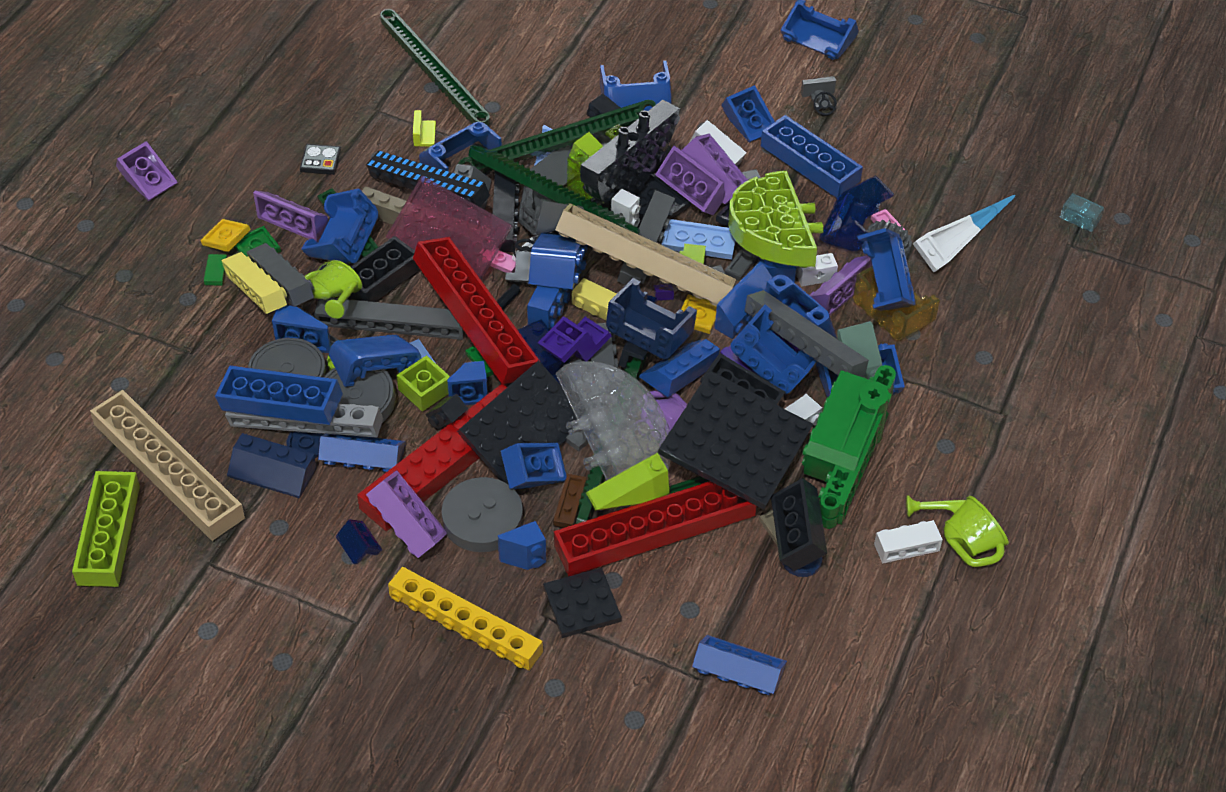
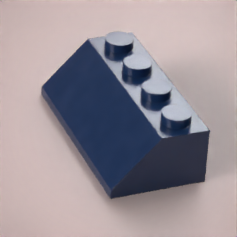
(271, 465)

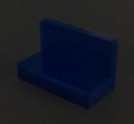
(357, 540)

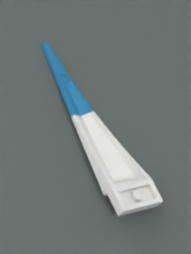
(945, 242)

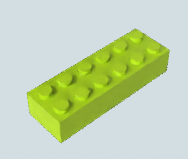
(106, 529)

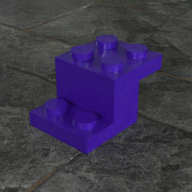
(574, 339)

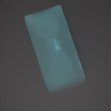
(1082, 212)

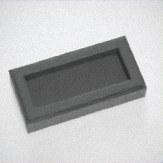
(741, 264)

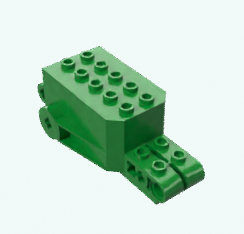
(846, 438)

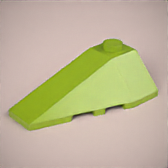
(633, 486)

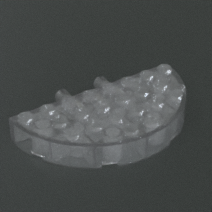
(615, 415)

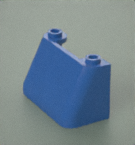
(818, 30)
(347, 230)
(365, 354)

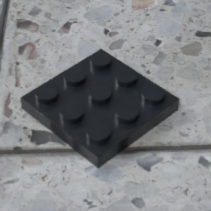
(582, 602)

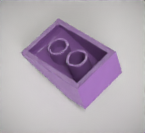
(145, 171)

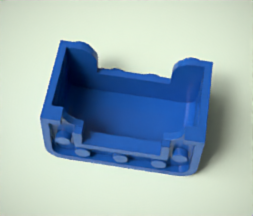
(556, 261)
(769, 354)

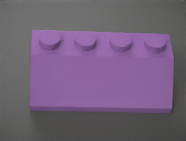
(714, 159)
(692, 181)
(290, 215)
(841, 285)
(406, 514)

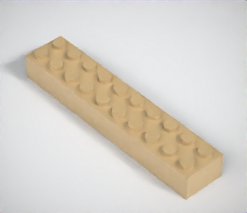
(644, 254)
(168, 465)

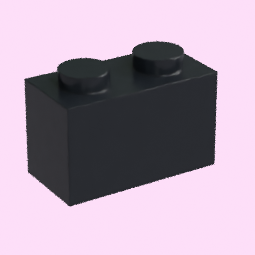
(446, 411)

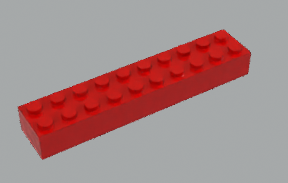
(474, 308)
(433, 462)
(648, 526)

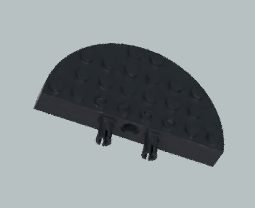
(631, 155)

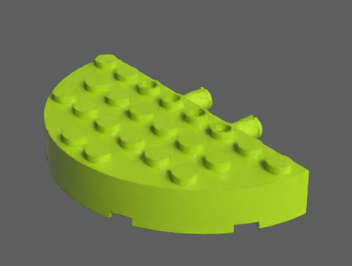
(772, 222)

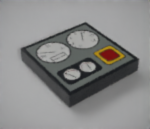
(320, 159)

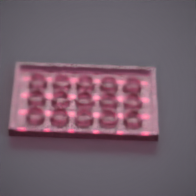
(439, 213)

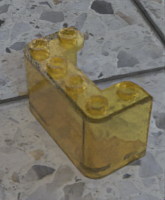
(899, 321)

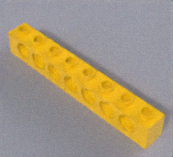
(476, 617)

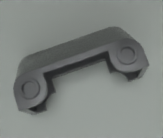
(539, 212)

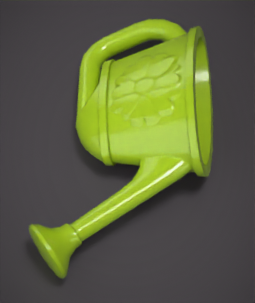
(334, 281)
(968, 530)

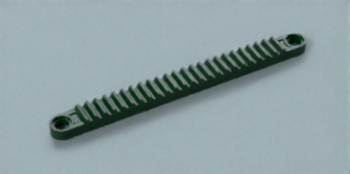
(434, 67)
(564, 135)
(544, 186)
(596, 475)

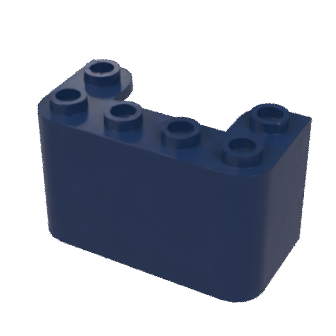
(647, 323)

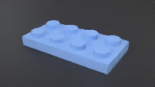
(716, 239)

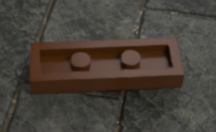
(569, 501)

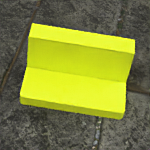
(423, 130)

